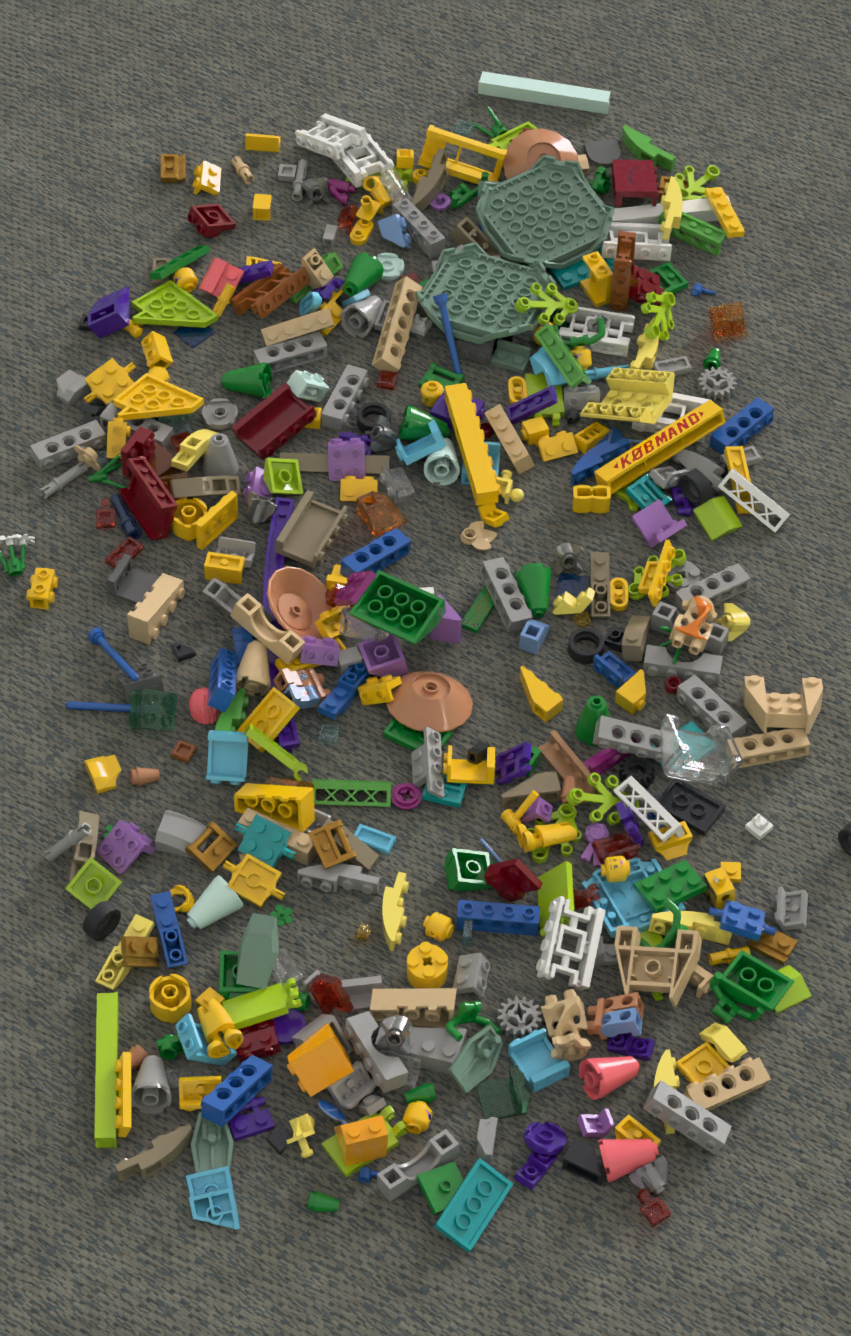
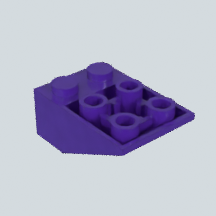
(110, 313)

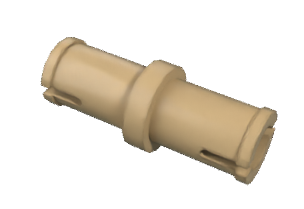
(243, 170)

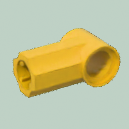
(378, 191)

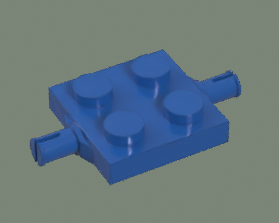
(742, 920)

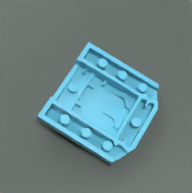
(622, 901)

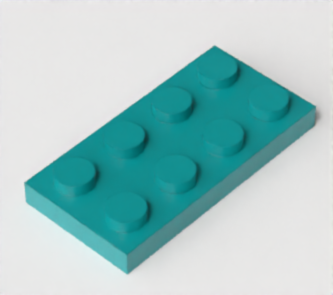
(573, 274)
(473, 1205)

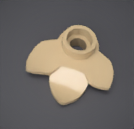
(88, 456)
(478, 536)

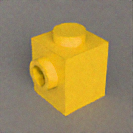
(534, 429)

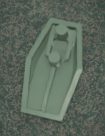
(258, 951)
(476, 1058)
(211, 1145)

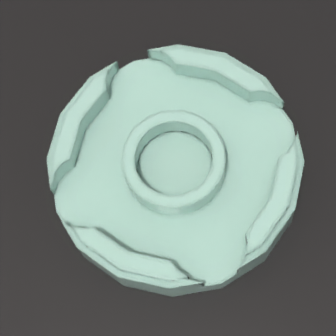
(392, 266)

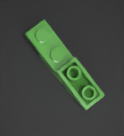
(642, 148)
(235, 714)

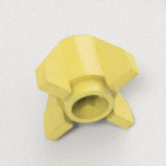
(735, 620)

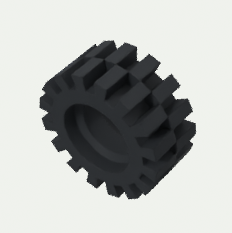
(640, 763)

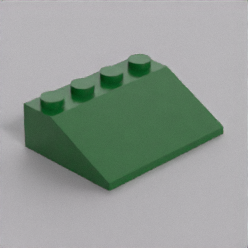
(399, 608)

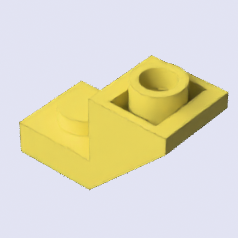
(569, 604)
(725, 1042)

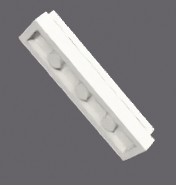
(759, 495)
(651, 805)

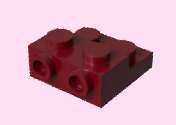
(210, 219)
(642, 283)
(138, 445)
(511, 879)
(259, 1040)

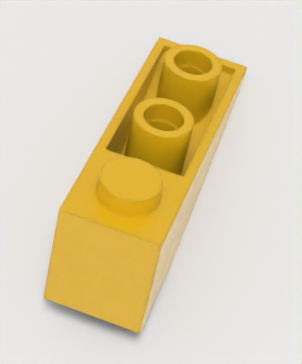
(542, 699)

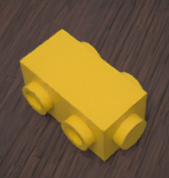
(156, 350)
(117, 436)
(42, 588)

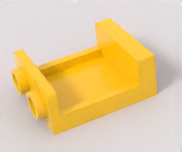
(599, 283)

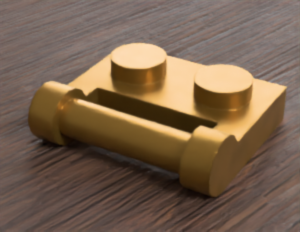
(326, 846)
(216, 852)

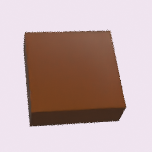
(183, 751)

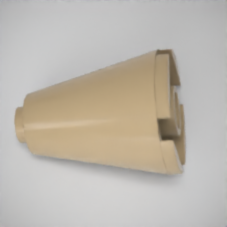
(254, 670)

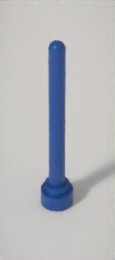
(441, 301)
(97, 637)
(98, 706)

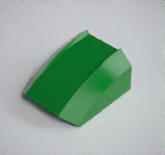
(467, 869)
(228, 976)

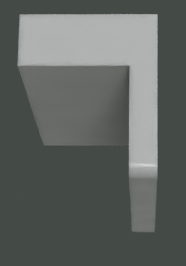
(361, 990)

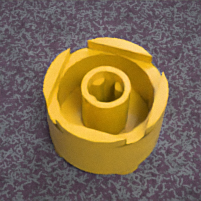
(186, 516)
(427, 966)
(170, 998)

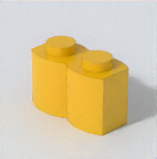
(591, 499)

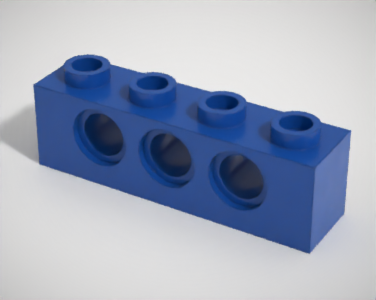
(742, 426)
(377, 554)
(222, 679)
(499, 917)
(236, 1090)

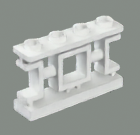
(331, 136)
(359, 169)
(648, 243)
(606, 344)
(679, 405)
(586, 944)

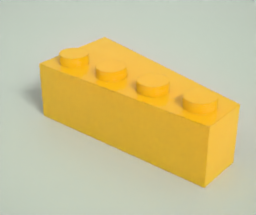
(282, 803)

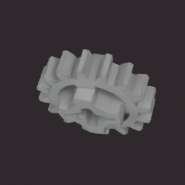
(717, 383)
(511, 1021)

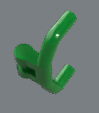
(458, 200)
(585, 340)
(671, 936)
(729, 1004)
(468, 1013)

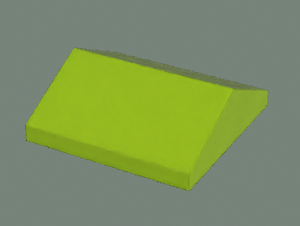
(283, 476)
(717, 517)
(93, 884)
(797, 992)

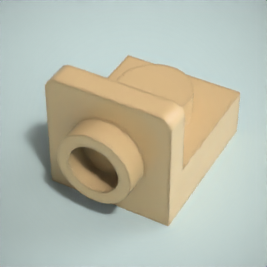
(701, 978)

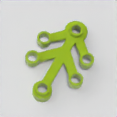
(695, 187)
(667, 301)
(568, 305)
(678, 560)
(606, 798)
(560, 817)

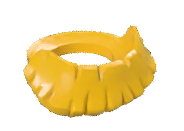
(188, 904)

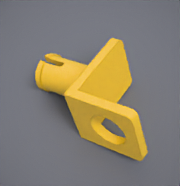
(369, 209)

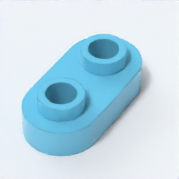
(310, 303)

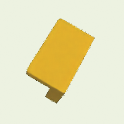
(262, 142)
(224, 567)

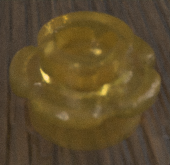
(582, 622)
(363, 932)

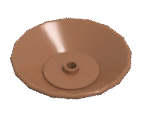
(531, 145)
(297, 600)
(430, 702)

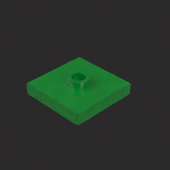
(439, 1186)

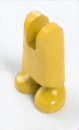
(544, 835)
(215, 1022)

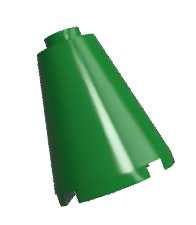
(362, 274)
(249, 380)
(416, 424)
(535, 586)
(587, 720)

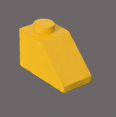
(632, 694)

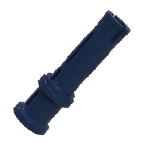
(128, 522)

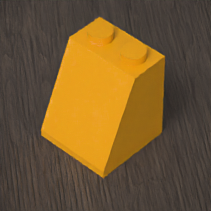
(319, 1061)
(362, 1140)

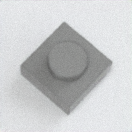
(287, 172)
(371, 1104)

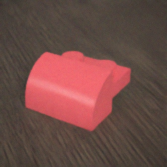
(218, 275)

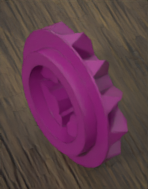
(401, 791)

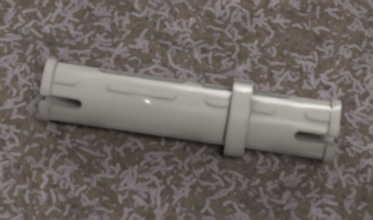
(300, 177)
(58, 483)
(73, 838)

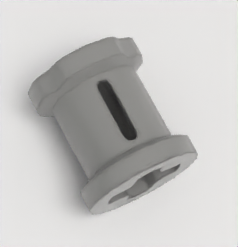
(594, 322)

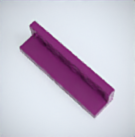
(605, 760)

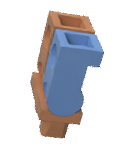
(302, 686)
(616, 1016)

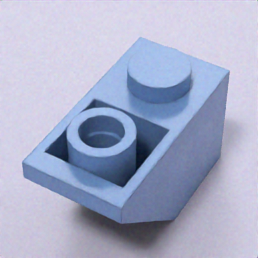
(394, 229)
(533, 636)

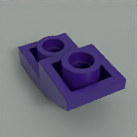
(627, 1045)
(534, 1169)

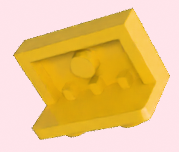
(207, 178)
(557, 446)
(353, 488)
(330, 622)
(378, 690)
(194, 1089)

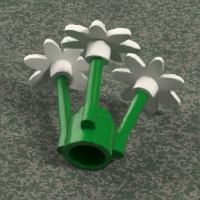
(14, 566)

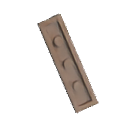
(566, 763)

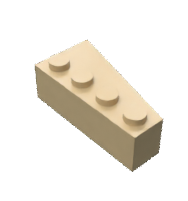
(155, 608)
(421, 1005)

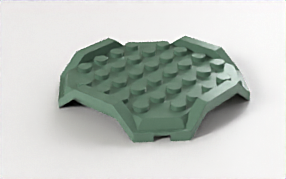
(544, 215)
(483, 294)

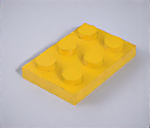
(216, 520)
(270, 715)

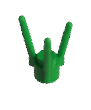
(497, 128)

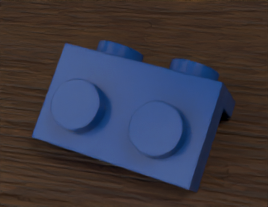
(612, 669)

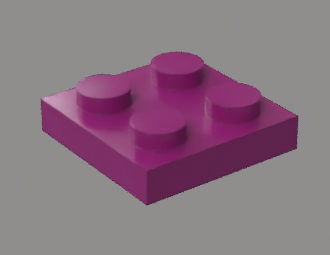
(354, 588)

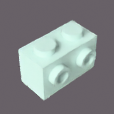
(308, 385)

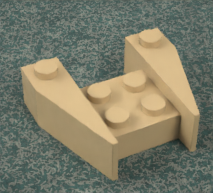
(783, 709)
(655, 967)

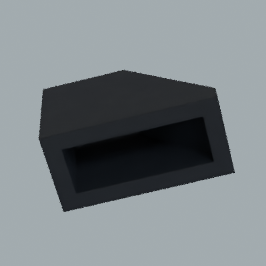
(583, 1161)

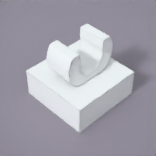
(421, 325)
(759, 826)

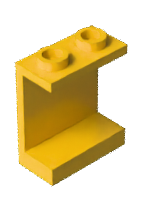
(466, 772)

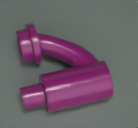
(336, 186)

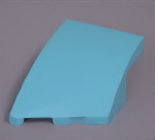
(544, 365)
(213, 1197)

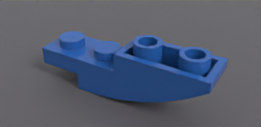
(596, 458)
(345, 692)
(168, 930)

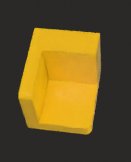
(261, 207)

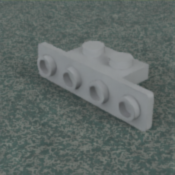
(428, 763)

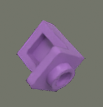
(538, 809)
(596, 1125)

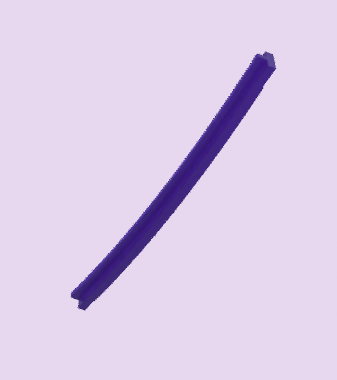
(288, 736)

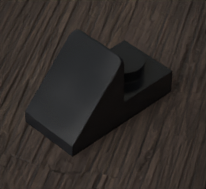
(92, 411)

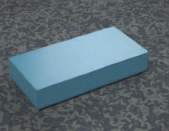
(356, 298)
(375, 839)

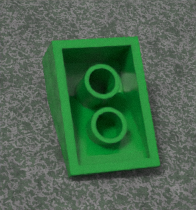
(754, 982)

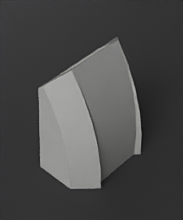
(177, 832)

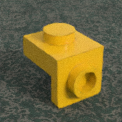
(492, 516)

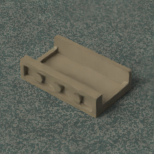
(310, 531)

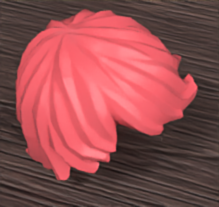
(200, 710)

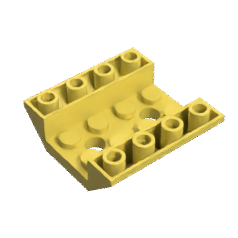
(633, 396)

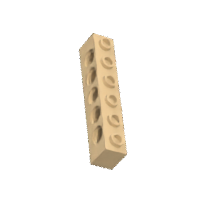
(397, 326)

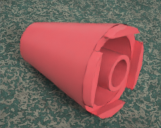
(606, 1074)
(626, 1155)

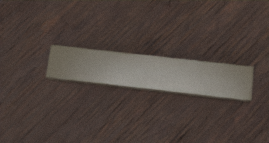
(319, 462)

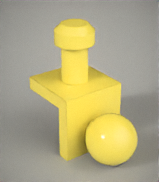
(506, 488)
(302, 1128)

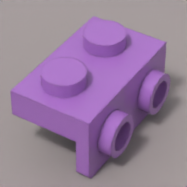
(256, 484)
(320, 651)

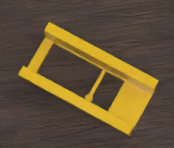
(437, 138)

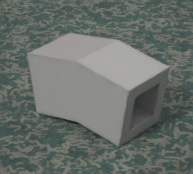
(330, 235)

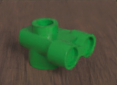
(601, 181)
(169, 1046)

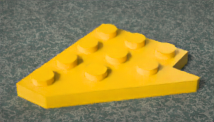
(155, 398)

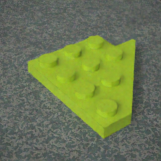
(172, 307)

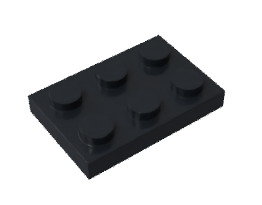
(691, 806)

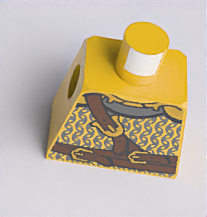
(718, 888)

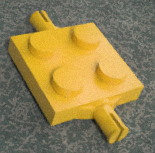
(109, 381)
(254, 880)

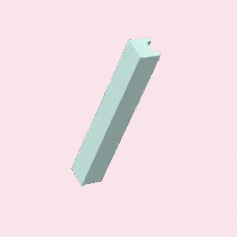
(544, 92)

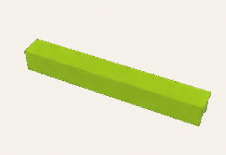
(106, 1054)

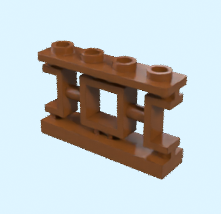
(622, 270)
(270, 292)

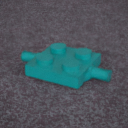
(265, 841)

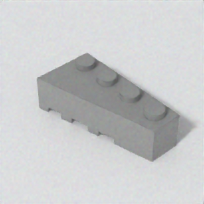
(431, 1045)

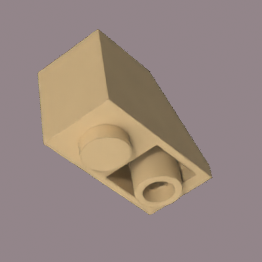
(316, 269)

